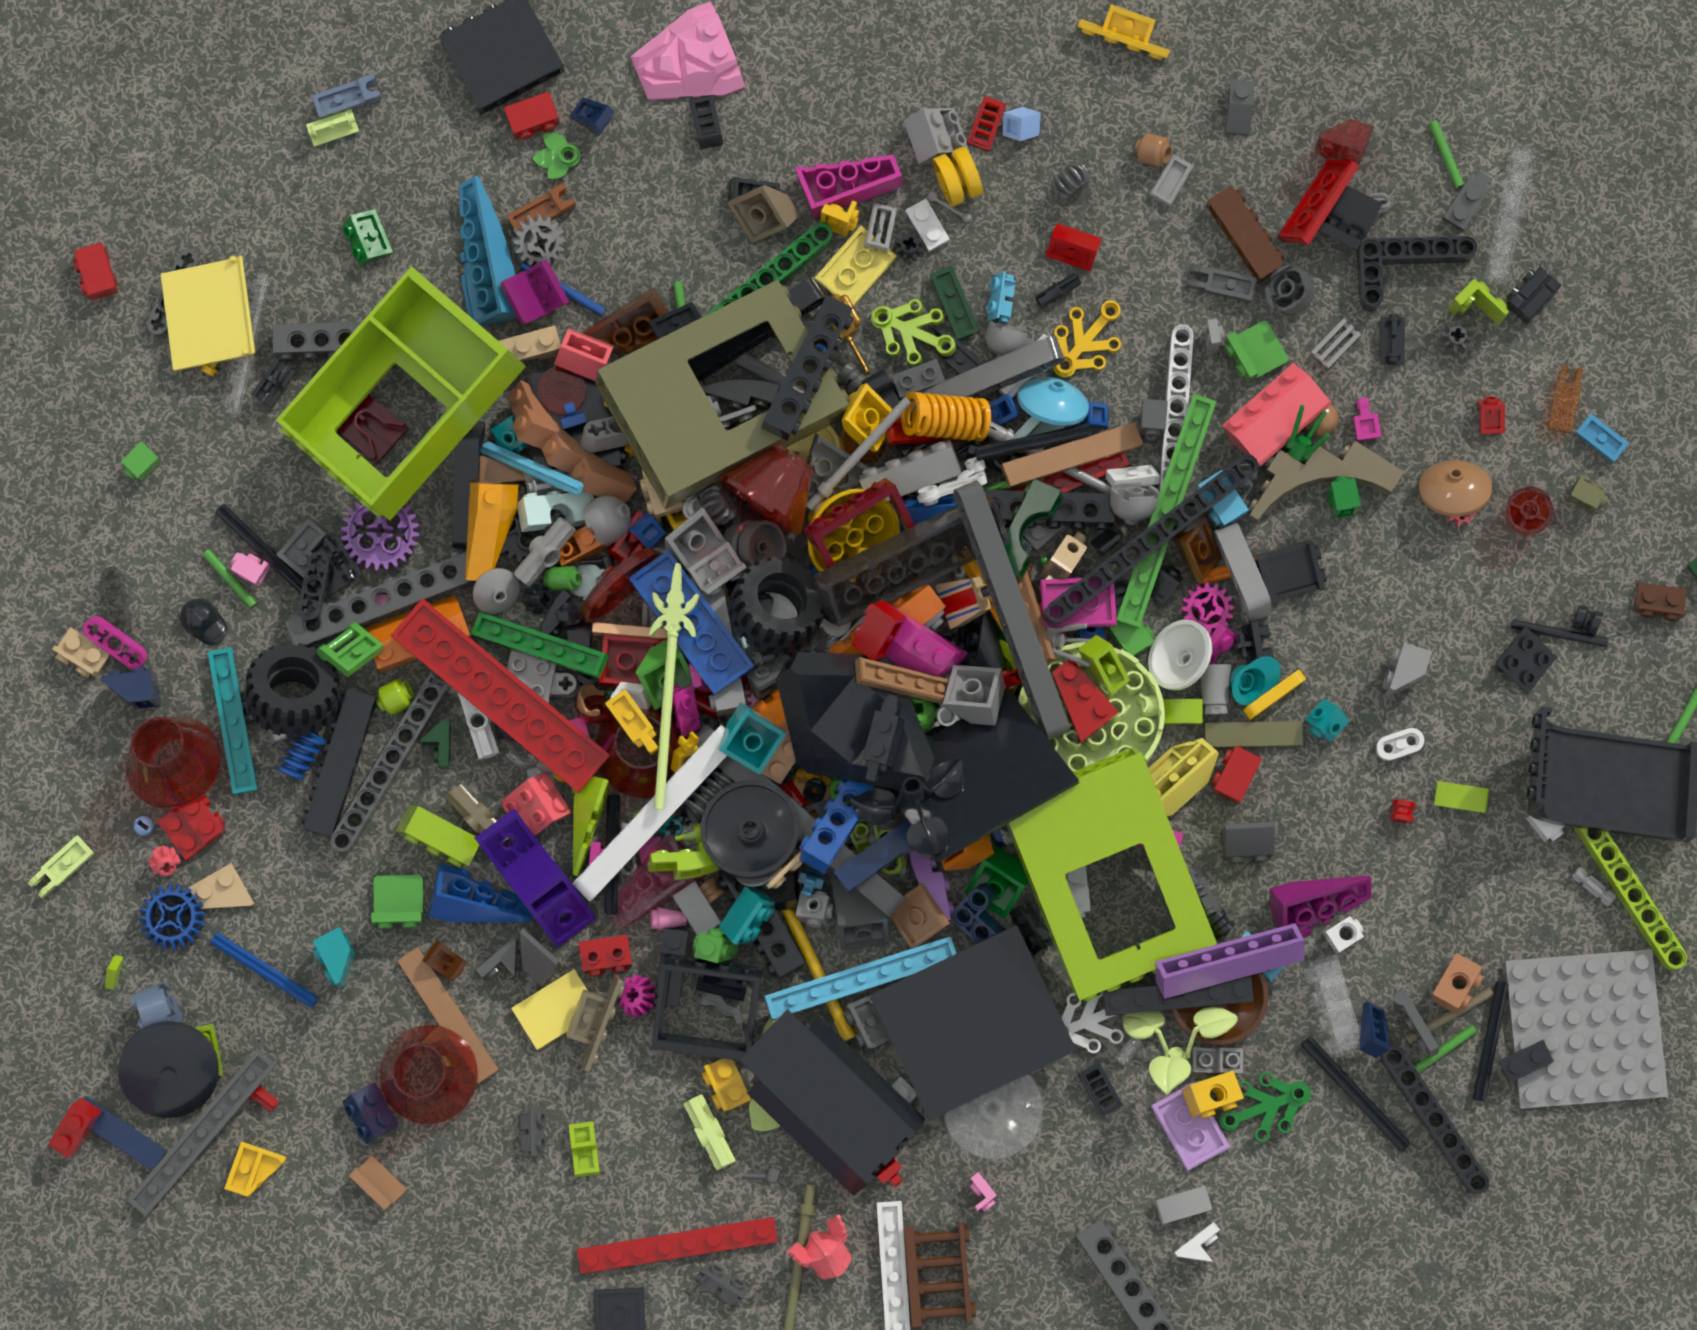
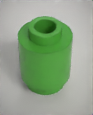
(562, 578)

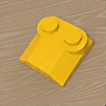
(864, 414)

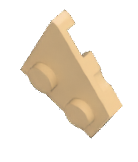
(222, 890)

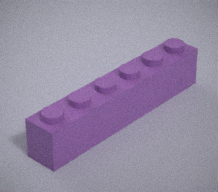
(1229, 960)

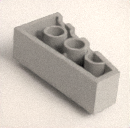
(917, 469)

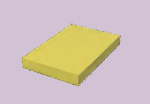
(854, 268)
(550, 1010)

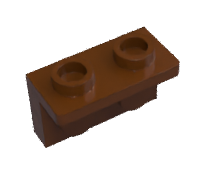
(1660, 601)

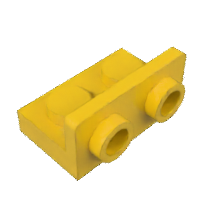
(839, 220)
(726, 1083)

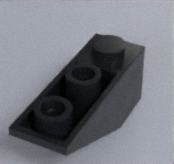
(983, 644)

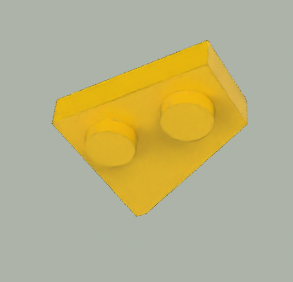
(252, 1169)

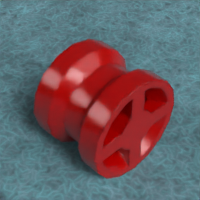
(1403, 811)

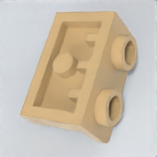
(82, 653)

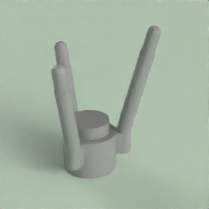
(1057, 641)

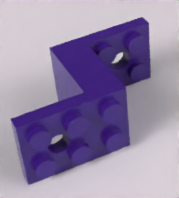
(535, 878)

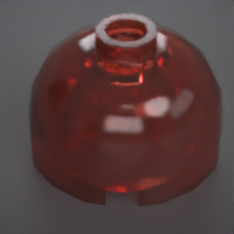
(1529, 511)

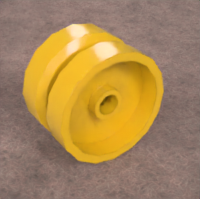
(957, 176)

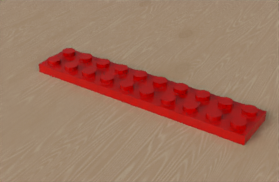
(500, 695)

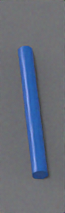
(575, 296)

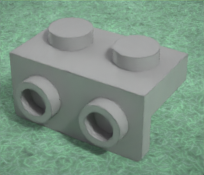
(716, 569)

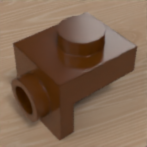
(444, 961)

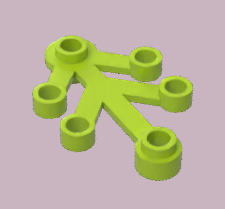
(911, 329)

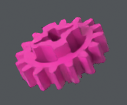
(1217, 611)

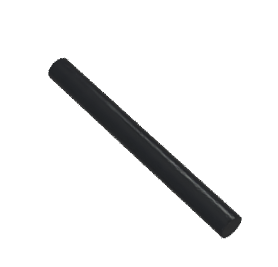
(1560, 633)

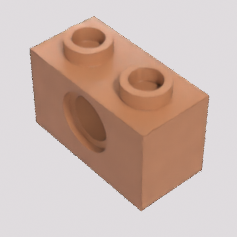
(1458, 970)

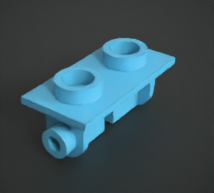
(1001, 286)

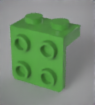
(1255, 351)
(398, 901)

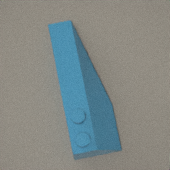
(484, 256)

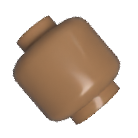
(1153, 150)

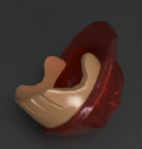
(591, 705)

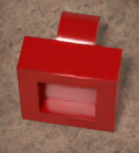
(889, 1173)

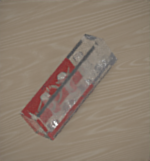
(1334, 1005)

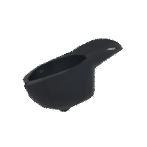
(203, 621)

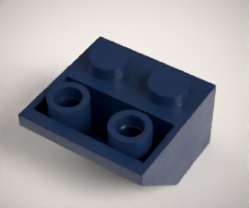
(136, 688)

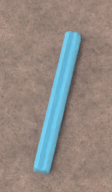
(532, 468)

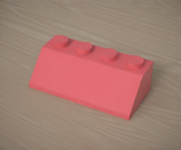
(1269, 417)

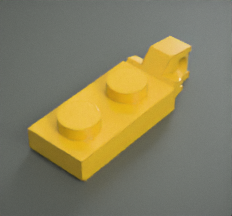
(632, 721)

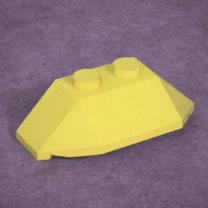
(1182, 773)

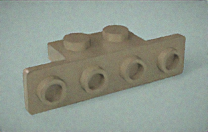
(591, 1020)

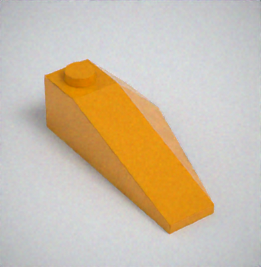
(489, 522)

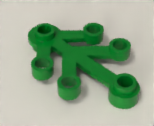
(1269, 1105)

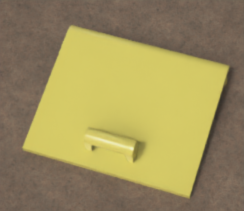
(207, 313)

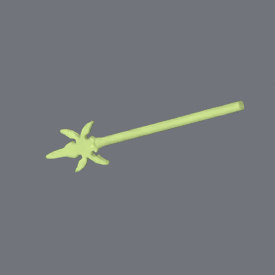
(673, 616)

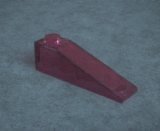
(649, 889)

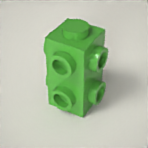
(714, 946)

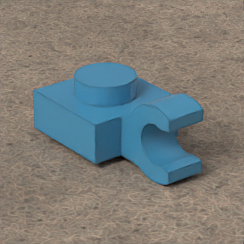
(811, 880)

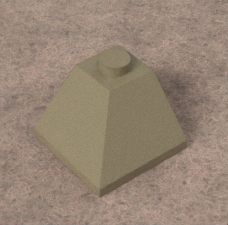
(763, 212)

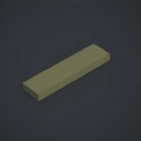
(1254, 734)

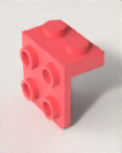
(537, 803)

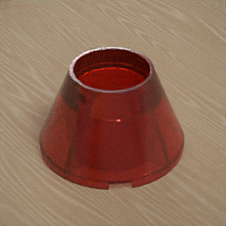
(183, 777)
(628, 778)
(457, 1082)

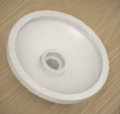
(1180, 654)

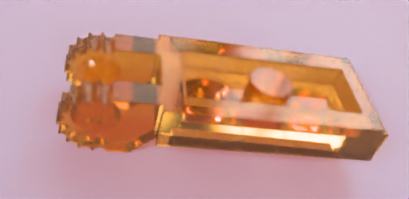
(1565, 401)

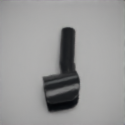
(606, 561)

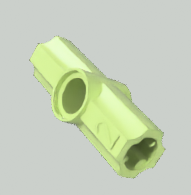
(709, 1132)

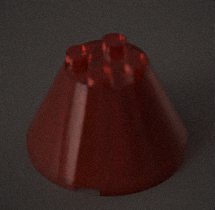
(773, 486)

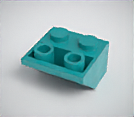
(747, 915)
(336, 954)

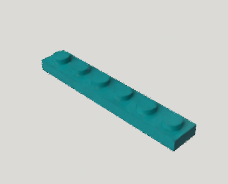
(232, 721)

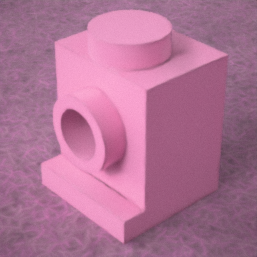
(249, 568)

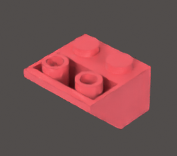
(583, 354)

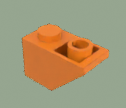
(580, 546)

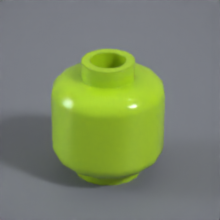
(395, 697)

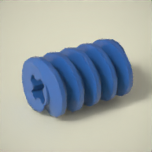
(301, 754)

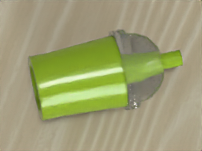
(690, 835)

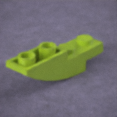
(684, 863)

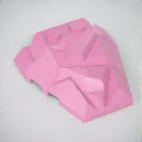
(689, 59)

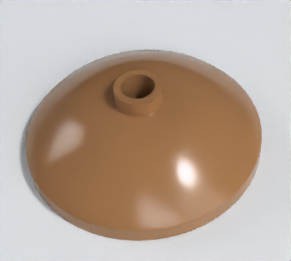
(1455, 488)

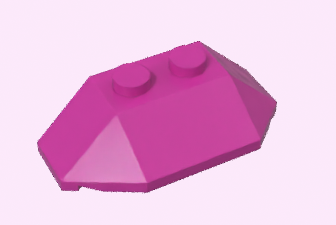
(924, 650)

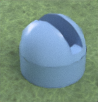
(147, 821)

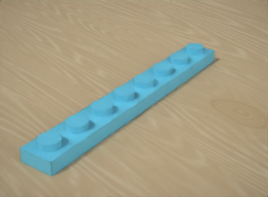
(858, 978)

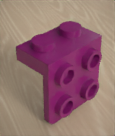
(534, 292)

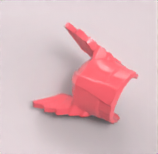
(824, 1250)

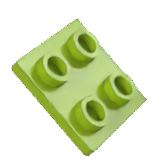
(1479, 294)

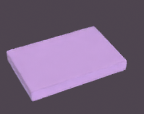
(1192, 1138)

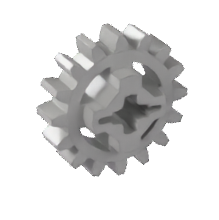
(529, 242)

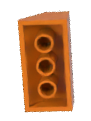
(395, 654)

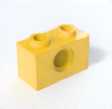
(1225, 1088)

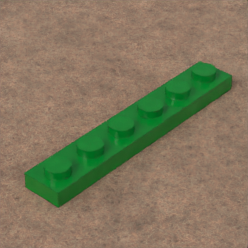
(539, 645)

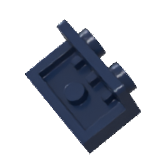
(369, 1113)

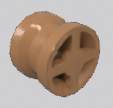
(711, 890)

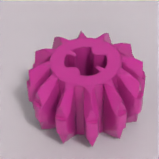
(644, 990)

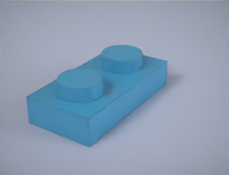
(1601, 438)

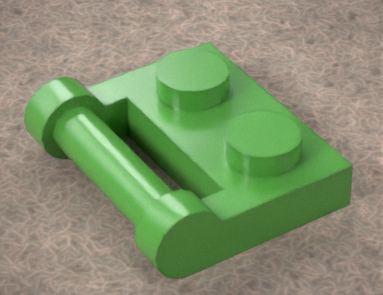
(355, 653)

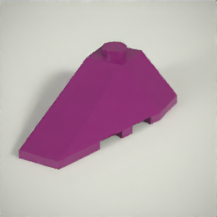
(1316, 900)

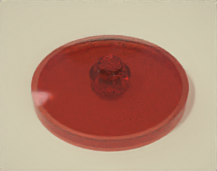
(614, 585)

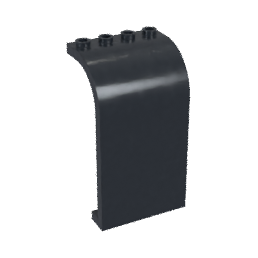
(1612, 782)

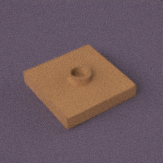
(918, 917)

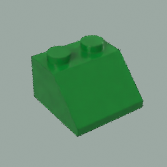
(1005, 876)

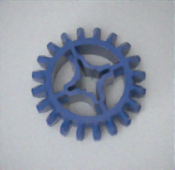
(163, 924)

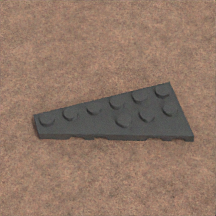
(825, 461)

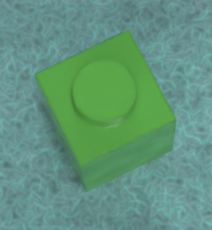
(140, 462)

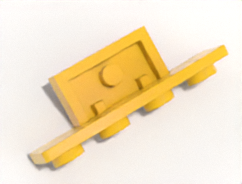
(1126, 28)

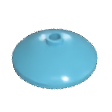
(1053, 401)

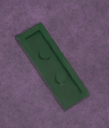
(954, 303)

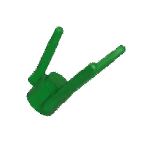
(1300, 447)

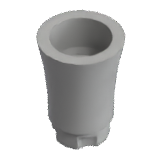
(1216, 689)

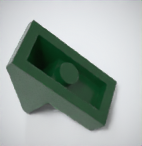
(440, 736)

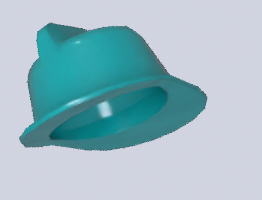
(1254, 679)

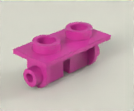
(685, 710)

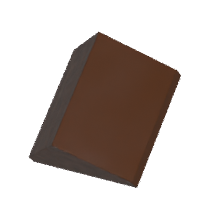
(1198, 549)

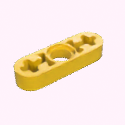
(1274, 694)

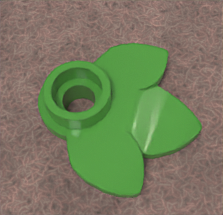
(553, 156)

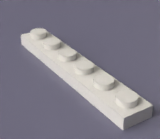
(893, 1265)

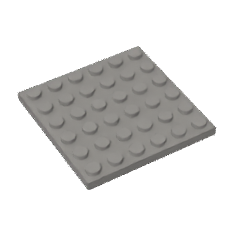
(1596, 1023)

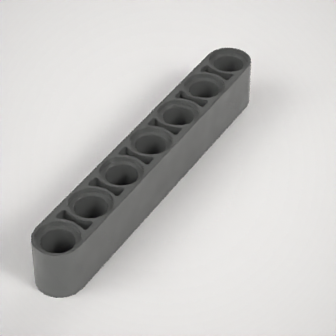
(1002, 371)

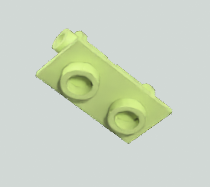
(332, 128)

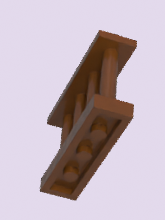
(917, 1288)

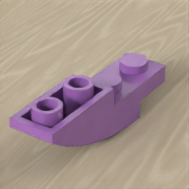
(934, 882)

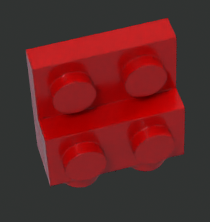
(192, 827)

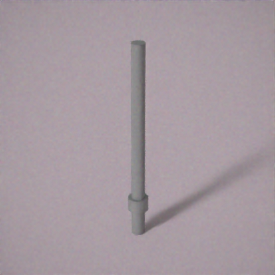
(826, 489)

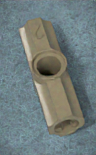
(473, 812)

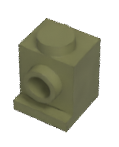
(1587, 495)

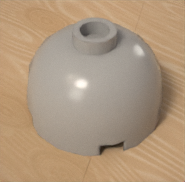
(1006, 338)
(1133, 502)
(608, 518)

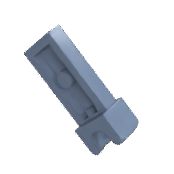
(346, 97)

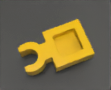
(685, 751)

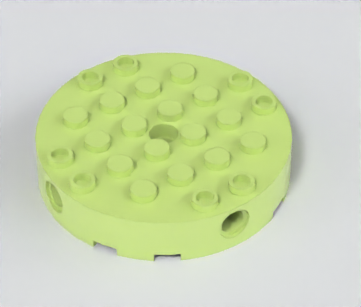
(1136, 725)

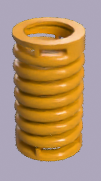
(946, 416)

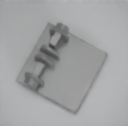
(533, 672)

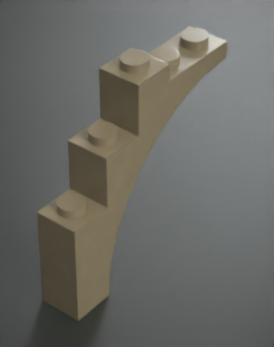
(1321, 467)

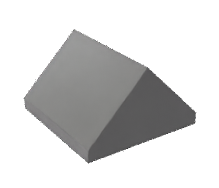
(693, 538)

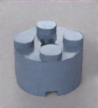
(155, 1005)

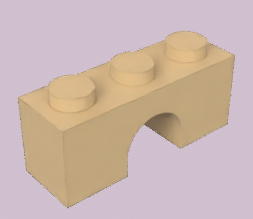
(535, 344)

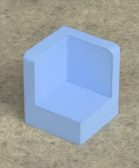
(1021, 123)

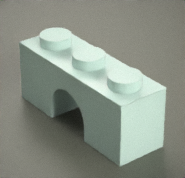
(535, 509)

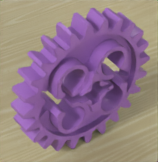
(378, 554)

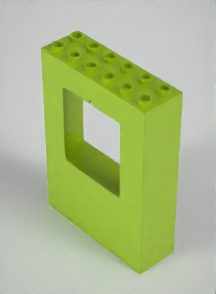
(439, 350)
(1098, 817)

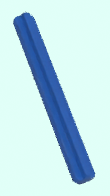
(264, 970)

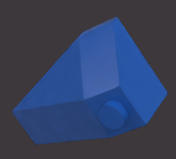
(463, 899)

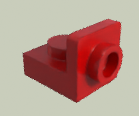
(1491, 415)

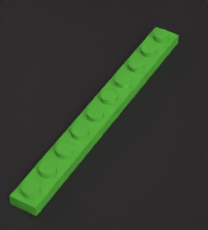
(1170, 496)

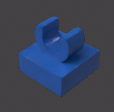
(572, 417)

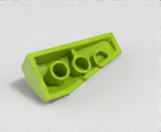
(587, 812)

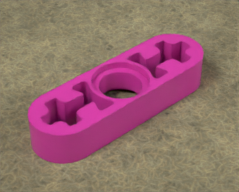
(125, 641)

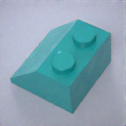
(751, 738)

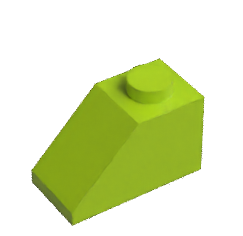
(1104, 664)

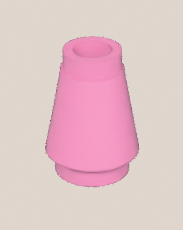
(666, 918)

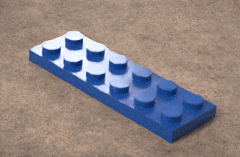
(713, 650)

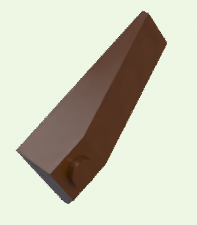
(629, 325)

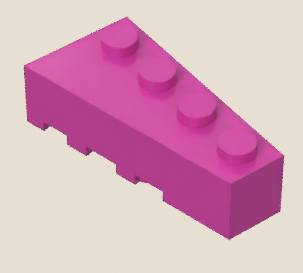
(847, 182)

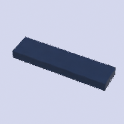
(874, 858)
(127, 1138)

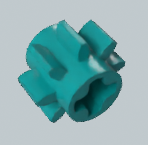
(667, 825)

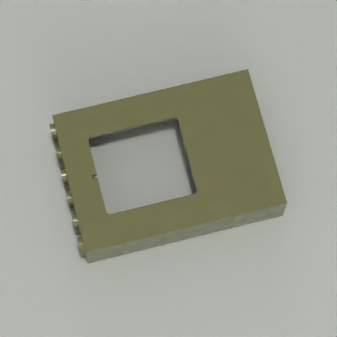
(670, 416)

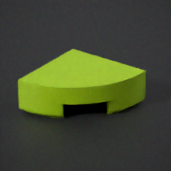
(113, 972)

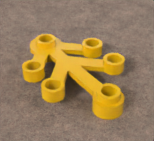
(1084, 342)

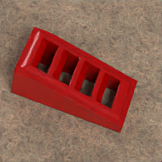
(994, 104)

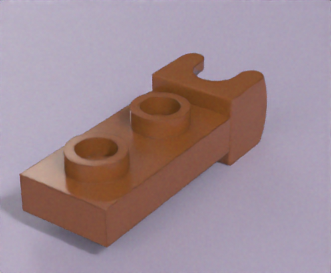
(548, 204)

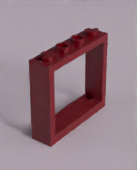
(843, 513)

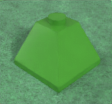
(652, 673)

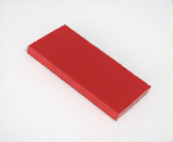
(1318, 201)

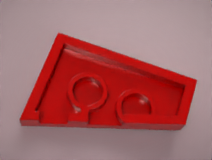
(1083, 700)

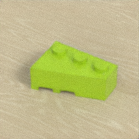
(438, 836)

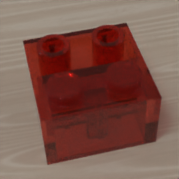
(1345, 141)

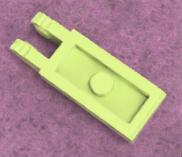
(62, 865)

